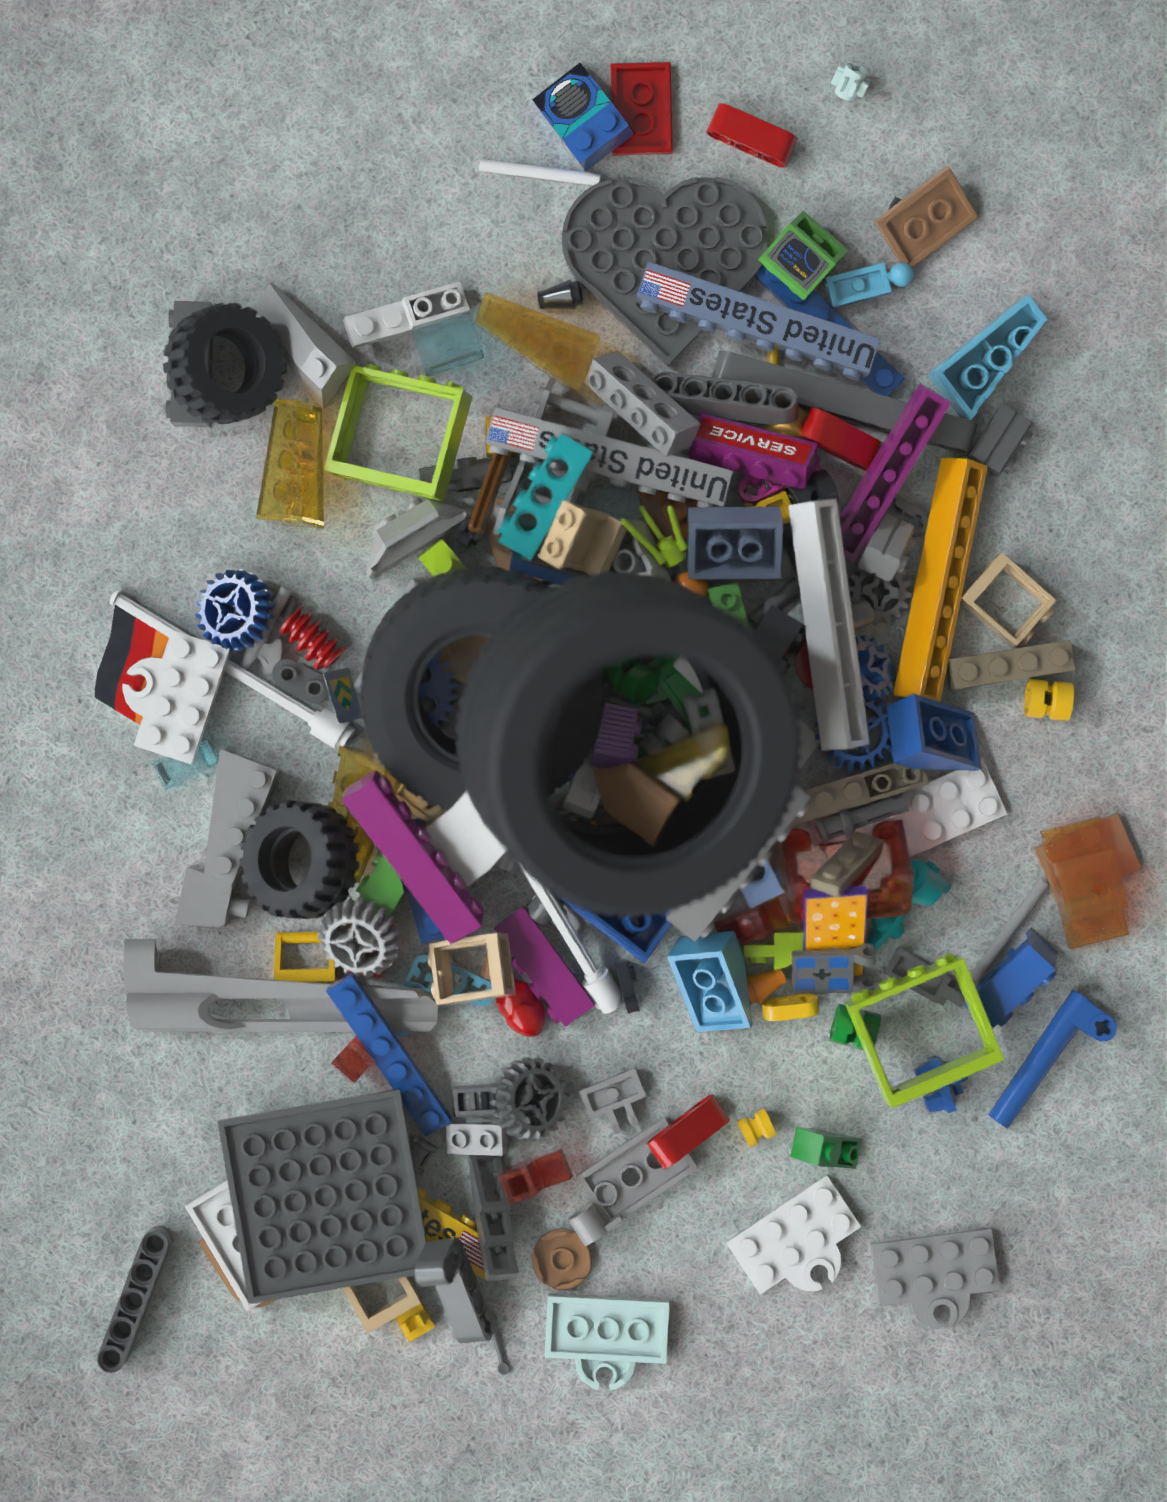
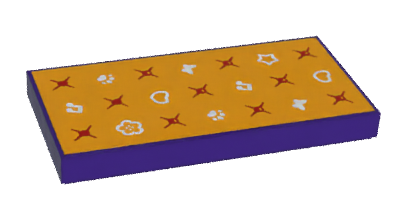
(835, 921)

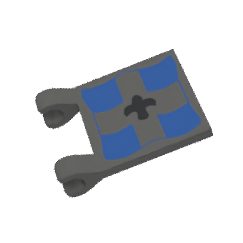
(831, 970)

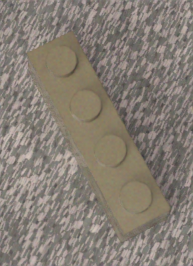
(1010, 665)

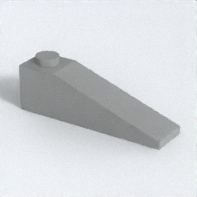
(310, 353)

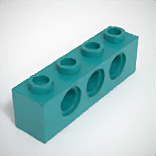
(528, 541)

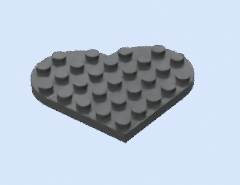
(695, 228)

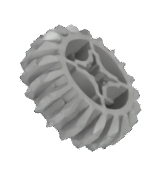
(353, 944)

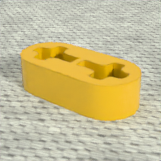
(790, 1007)

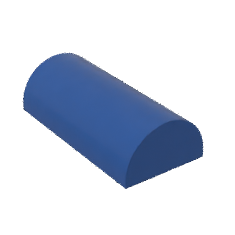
(634, 934)

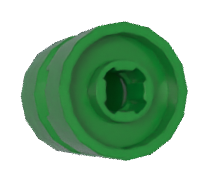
(632, 679)
(844, 1032)

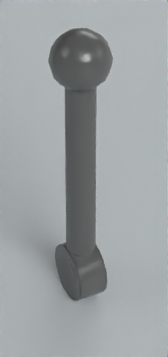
(503, 1367)

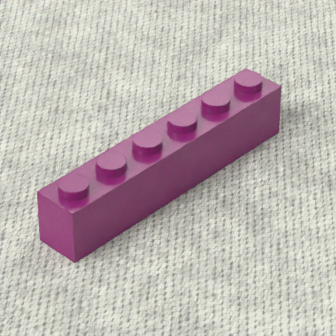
(890, 468)
(414, 856)

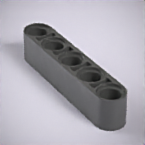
(740, 396)
(131, 1313)

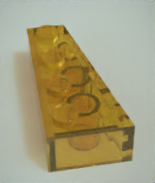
(543, 341)

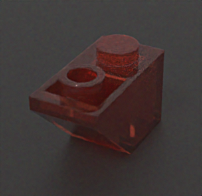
(755, 922)

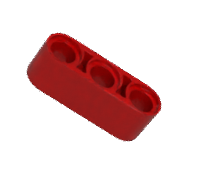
(751, 135)
(840, 439)
(688, 1131)

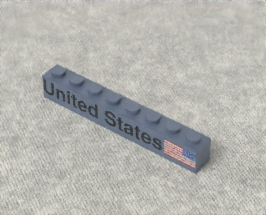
(757, 321)

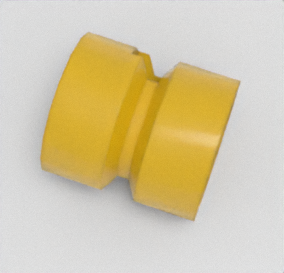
(1059, 699)

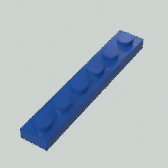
(882, 376)
(389, 1053)

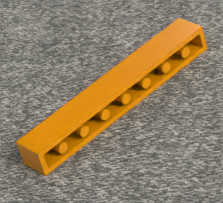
(940, 578)

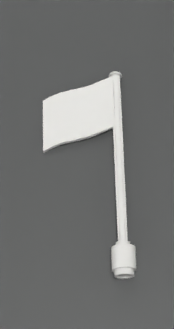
(474, 851)

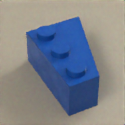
(1017, 978)

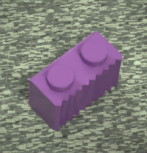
(616, 735)

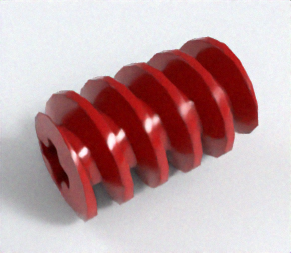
(312, 639)

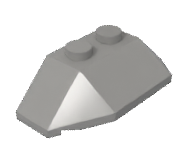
(412, 531)

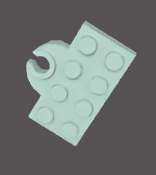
(606, 1334)

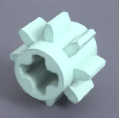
(851, 81)

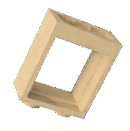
(1041, 613)
(499, 965)
(390, 1310)

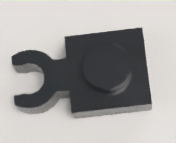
(626, 976)

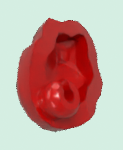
(522, 1011)

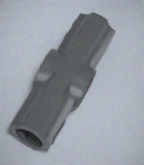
(466, 474)

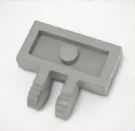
(612, 1094)

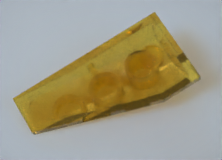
(686, 762)

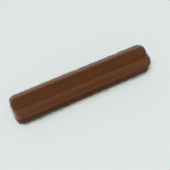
(488, 493)

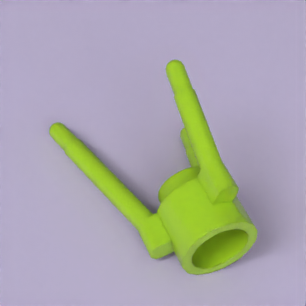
(669, 550)

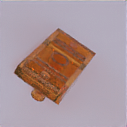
(1086, 882)

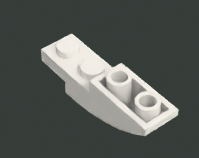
(406, 315)

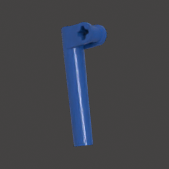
(1074, 1014)

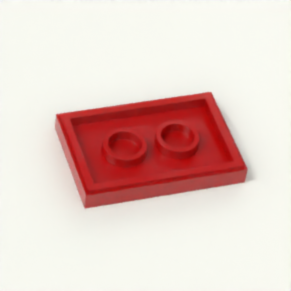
(645, 102)

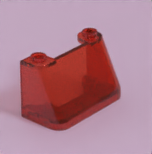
(886, 878)

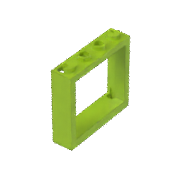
(348, 418)
(944, 1074)

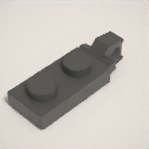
(936, 989)

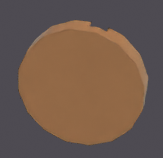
(563, 1249)

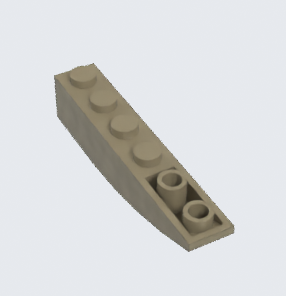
(861, 789)

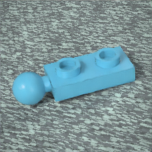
(866, 283)

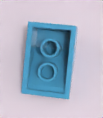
(712, 981)

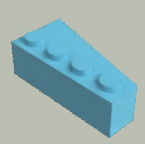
(981, 362)

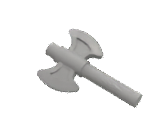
(267, 653)

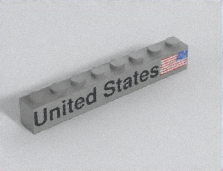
(613, 459)

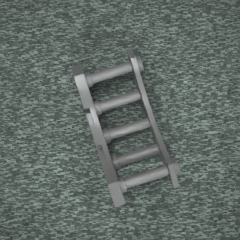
(601, 417)

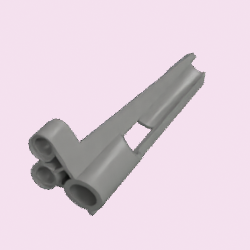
(182, 1000)

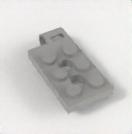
(613, 1197)

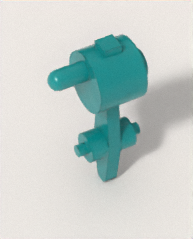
(927, 889)

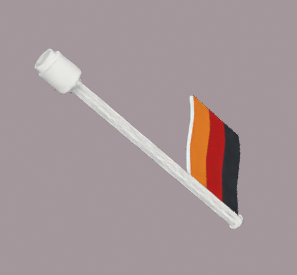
(142, 635)

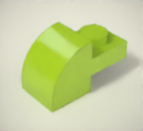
(780, 949)

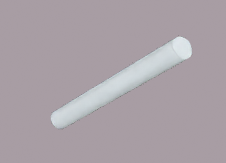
(539, 172)

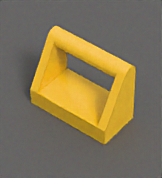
(305, 974)

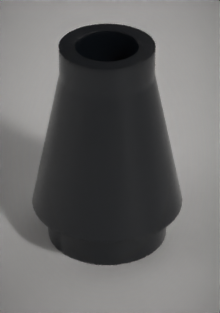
(561, 296)

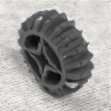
(518, 1089)

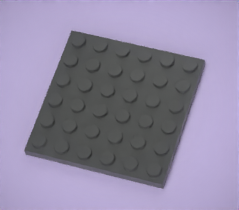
(323, 1195)

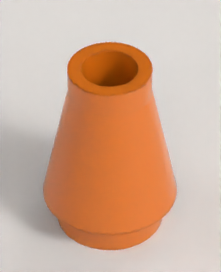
(764, 984)

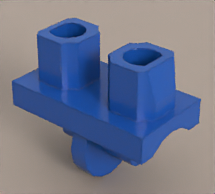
(942, 1098)

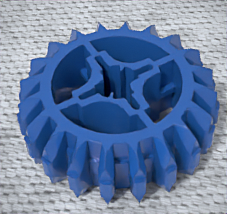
(250, 601)
(868, 754)

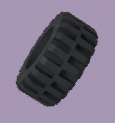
(260, 354)
(267, 859)

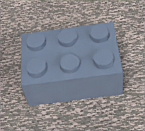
(734, 543)

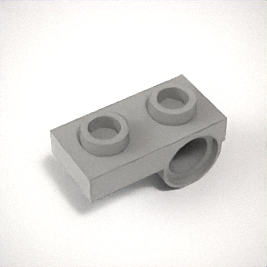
(476, 1138)

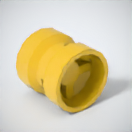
(757, 1127)

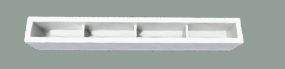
(829, 624)

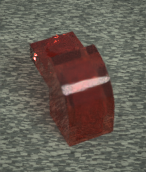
(352, 1060)
(534, 1175)

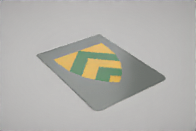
(343, 695)

